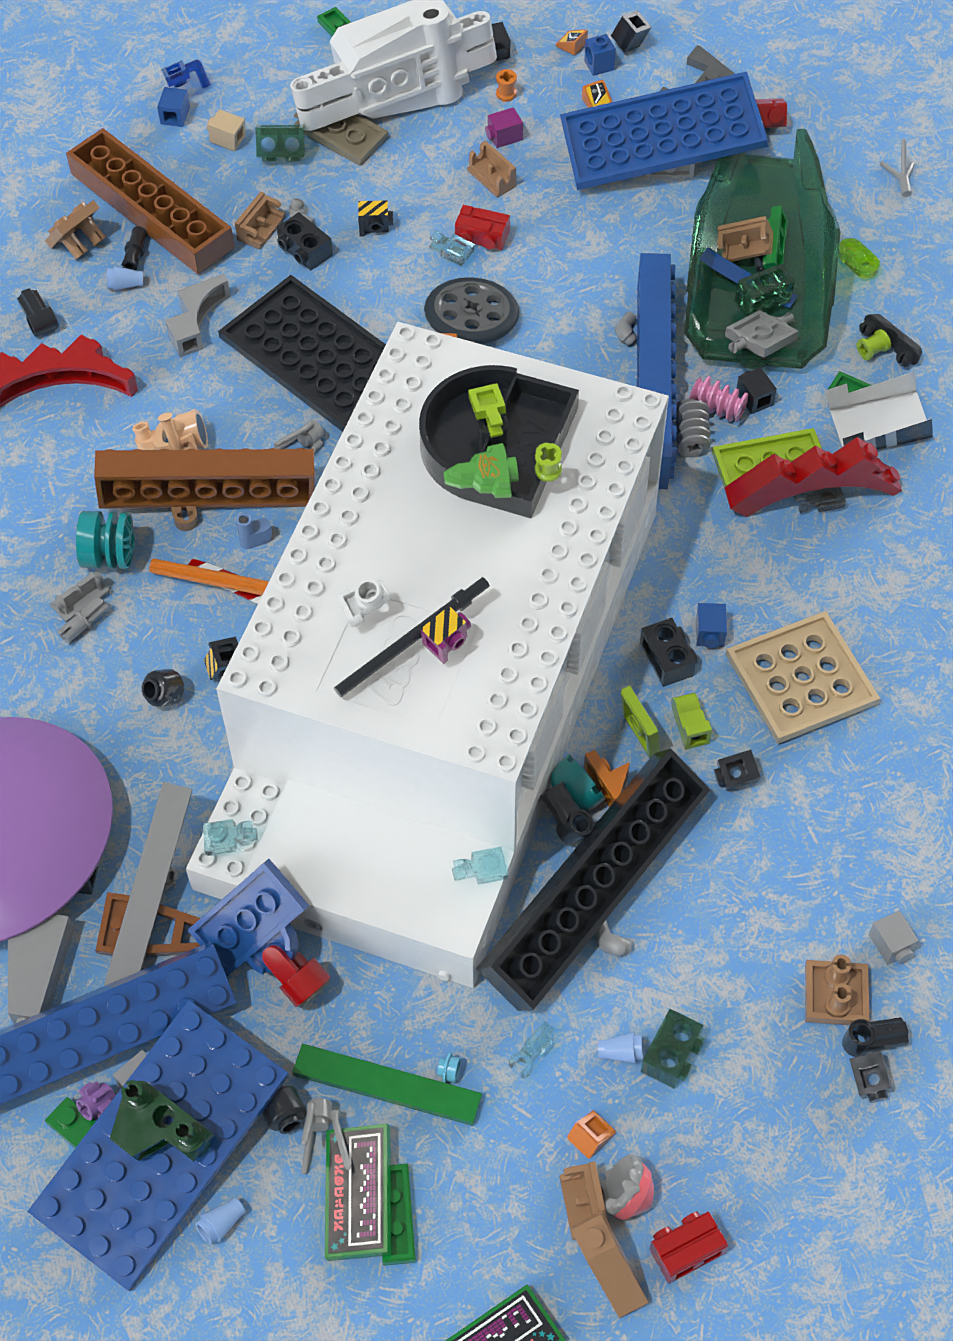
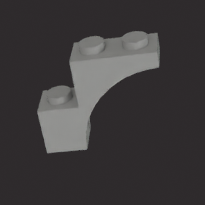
(195, 304)

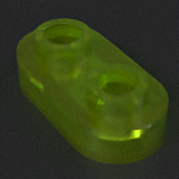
(858, 258)

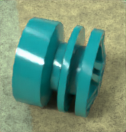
(101, 540)

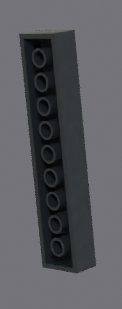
(593, 881)

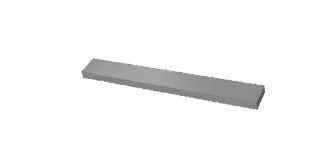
(149, 882)

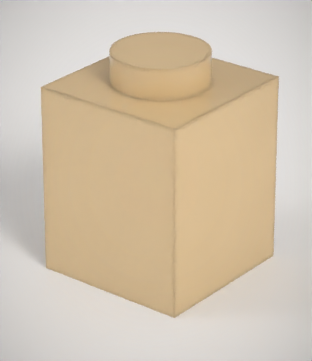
(226, 130)

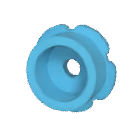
(449, 1068)

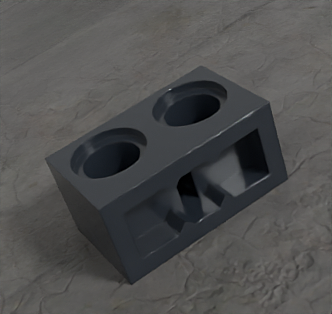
(304, 241)
(664, 652)

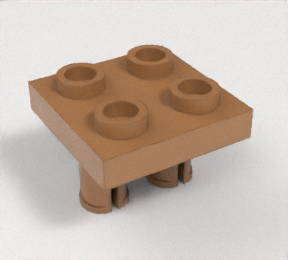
(65, 227)
(836, 991)

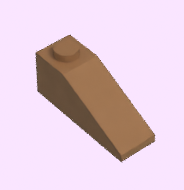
(609, 1264)

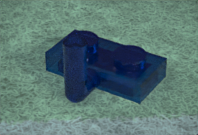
(179, 72)

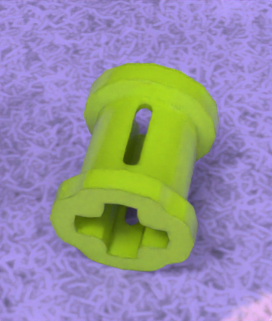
(878, 342)
(548, 462)

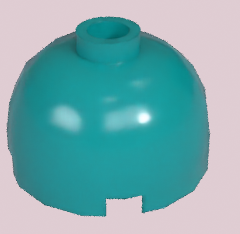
(577, 782)

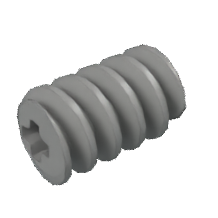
(692, 427)

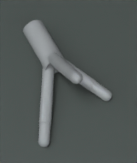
(903, 176)

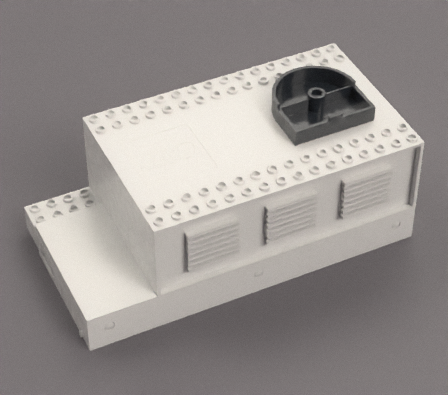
(426, 757)

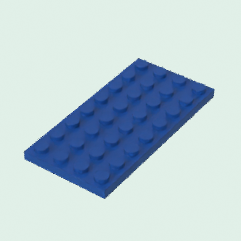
(663, 130)
(127, 1209)

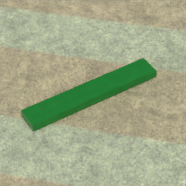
(387, 1084)

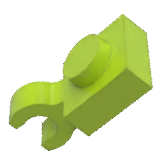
(488, 404)

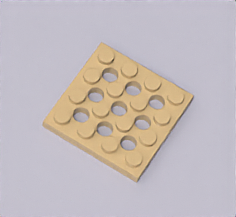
(810, 715)

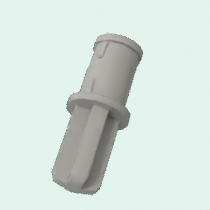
(82, 620)

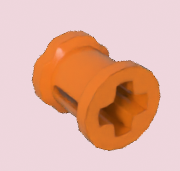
(506, 80)

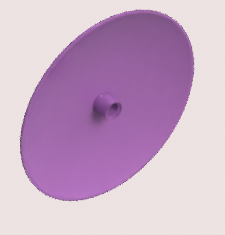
(51, 820)

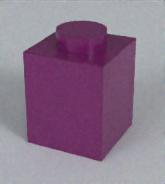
(504, 127)

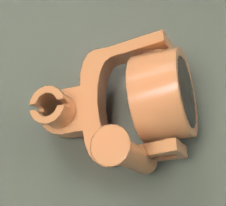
(182, 431)

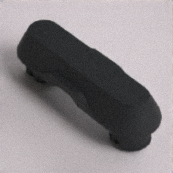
(907, 350)

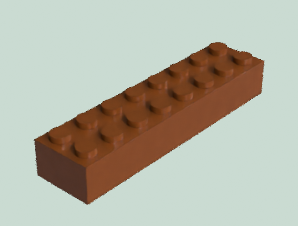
(150, 200)
(204, 478)

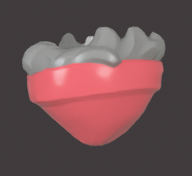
(627, 1188)

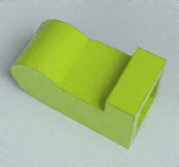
(691, 721)

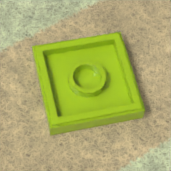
(640, 721)

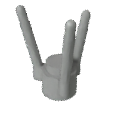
(307, 435)
(318, 1119)

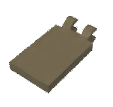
(350, 137)

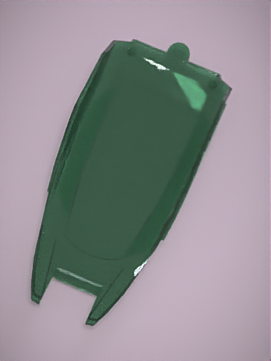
(748, 189)

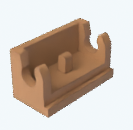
(492, 170)
(259, 221)
(745, 239)
(581, 1193)

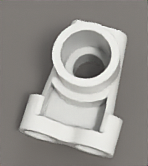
(358, 602)

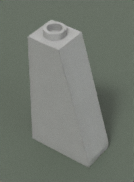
(36, 965)

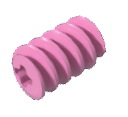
(719, 400)

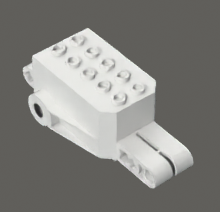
(395, 63)

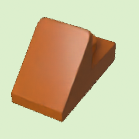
(607, 781)

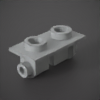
(79, 596)

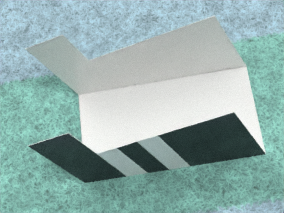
(880, 413)

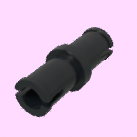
(134, 248)

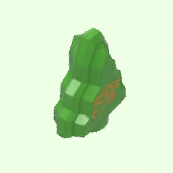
(485, 472)

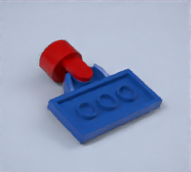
(256, 928)

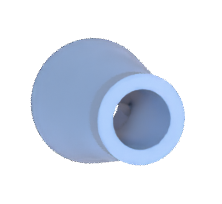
(123, 278)
(622, 1048)
(218, 1221)

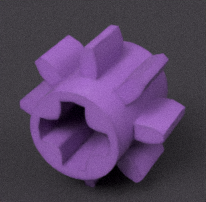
(94, 1099)

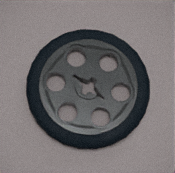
(472, 309)

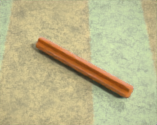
(208, 576)

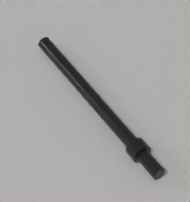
(459, 601)

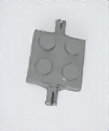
(761, 333)

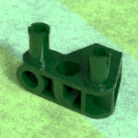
(142, 1126)

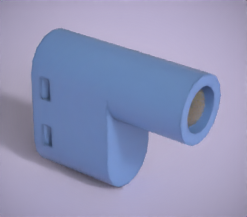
(253, 532)

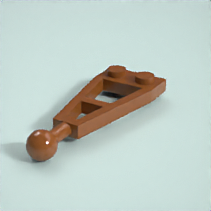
(112, 920)

